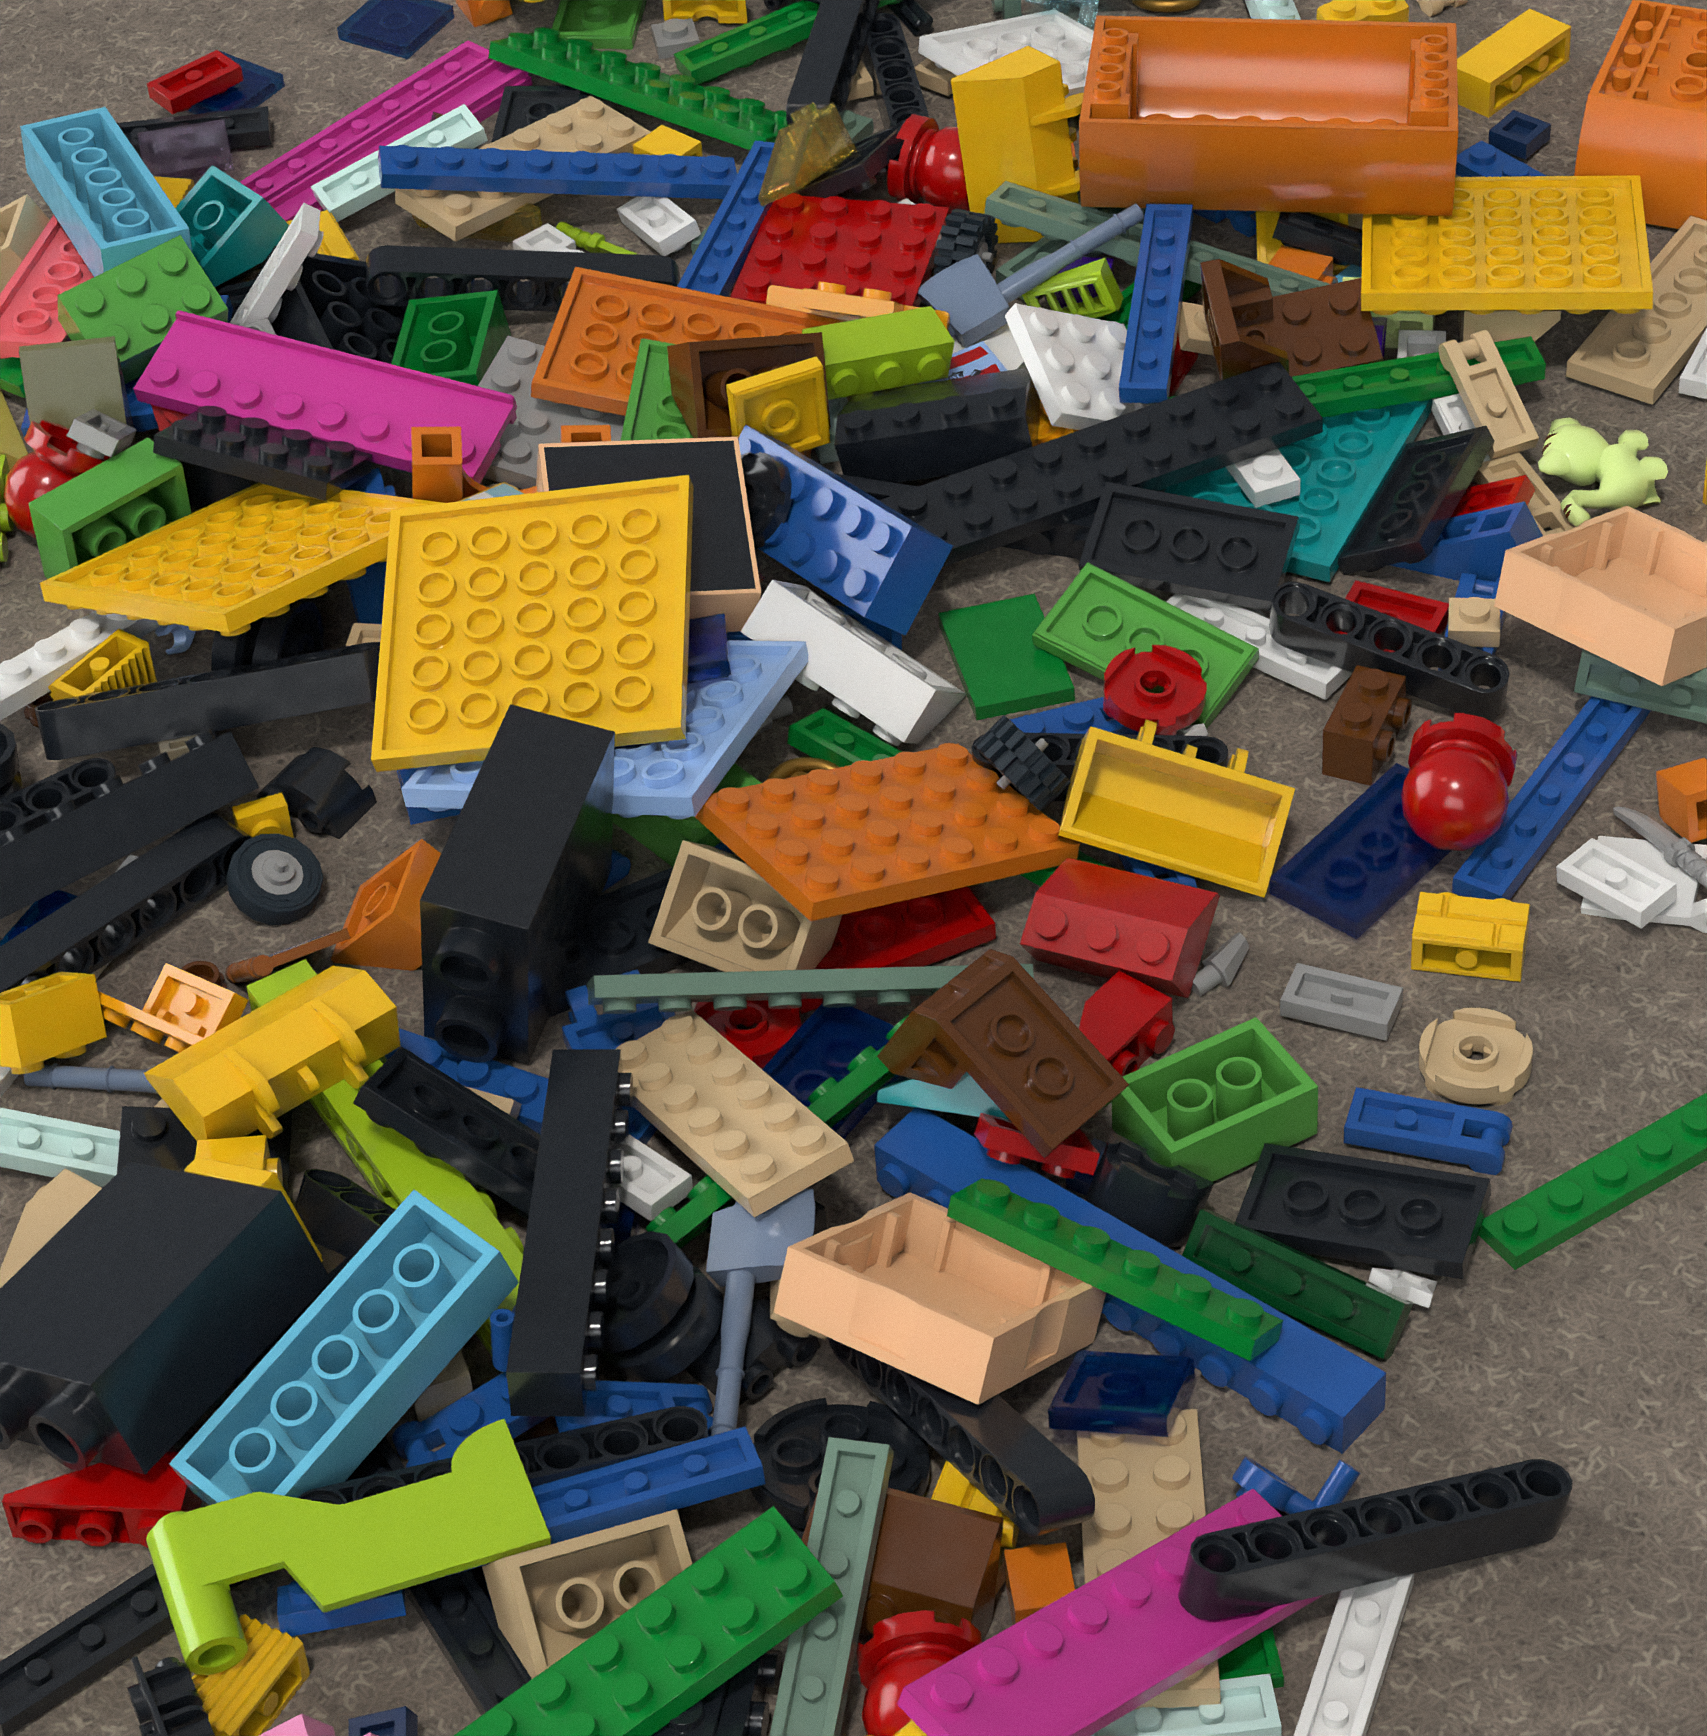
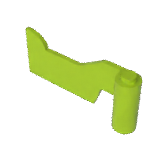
(343, 1549)

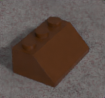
(705, 368)
(932, 1561)

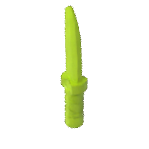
(590, 242)

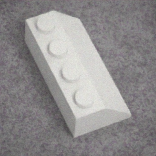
(854, 664)

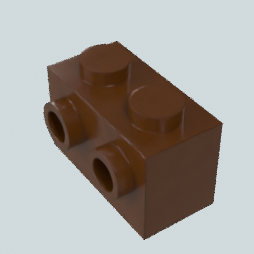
(1365, 725)

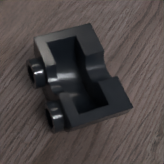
(321, 792)
(1146, 1194)
(765, 1351)

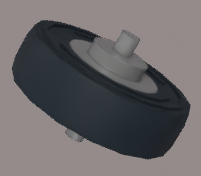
(274, 879)

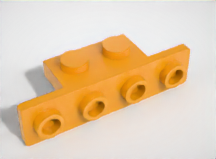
(833, 302)
(177, 1007)

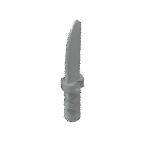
(1676, 851)

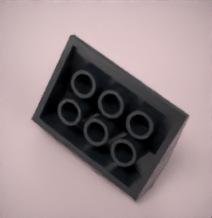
(335, 311)
(937, 426)

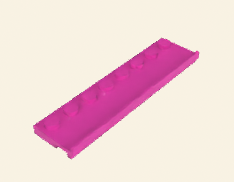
(450, 81)
(320, 392)
(1092, 1649)

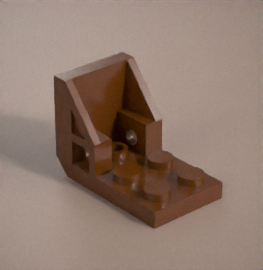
(1299, 329)
(1013, 1045)

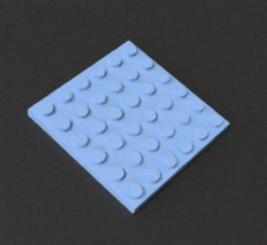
(666, 775)

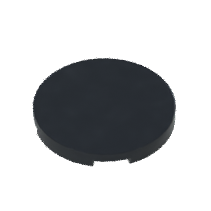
(795, 1447)

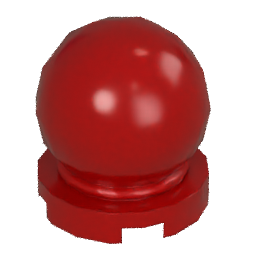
(928, 165)
(47, 467)
(1458, 782)
(899, 1654)

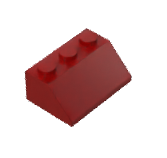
(1121, 921)

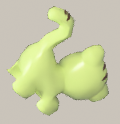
(1585, 457)

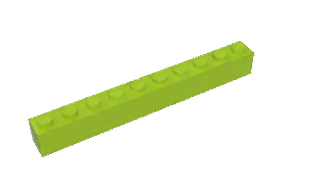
(393, 1161)

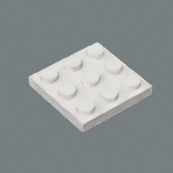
(1072, 364)

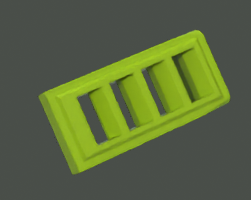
(1095, 273)

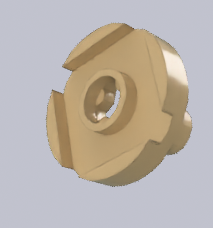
(1490, 1080)

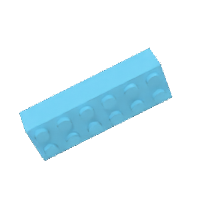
(99, 188)
(351, 1360)

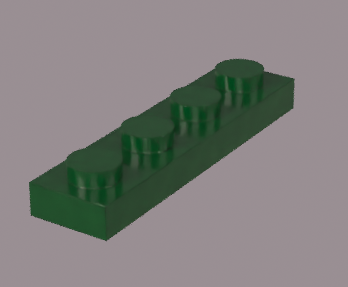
(1298, 1284)

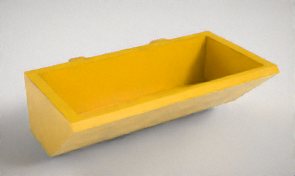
(1016, 131)
(1176, 809)
(280, 1056)

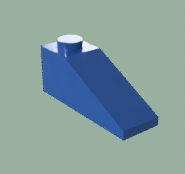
(1478, 542)

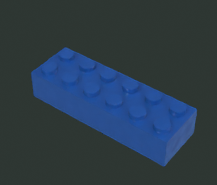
(850, 541)

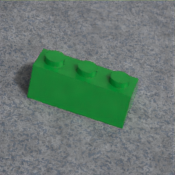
(452, 335)

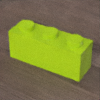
(885, 352)

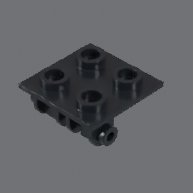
(168, 1701)

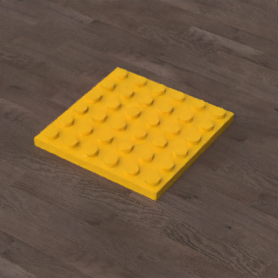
(1514, 248)
(235, 559)
(538, 606)

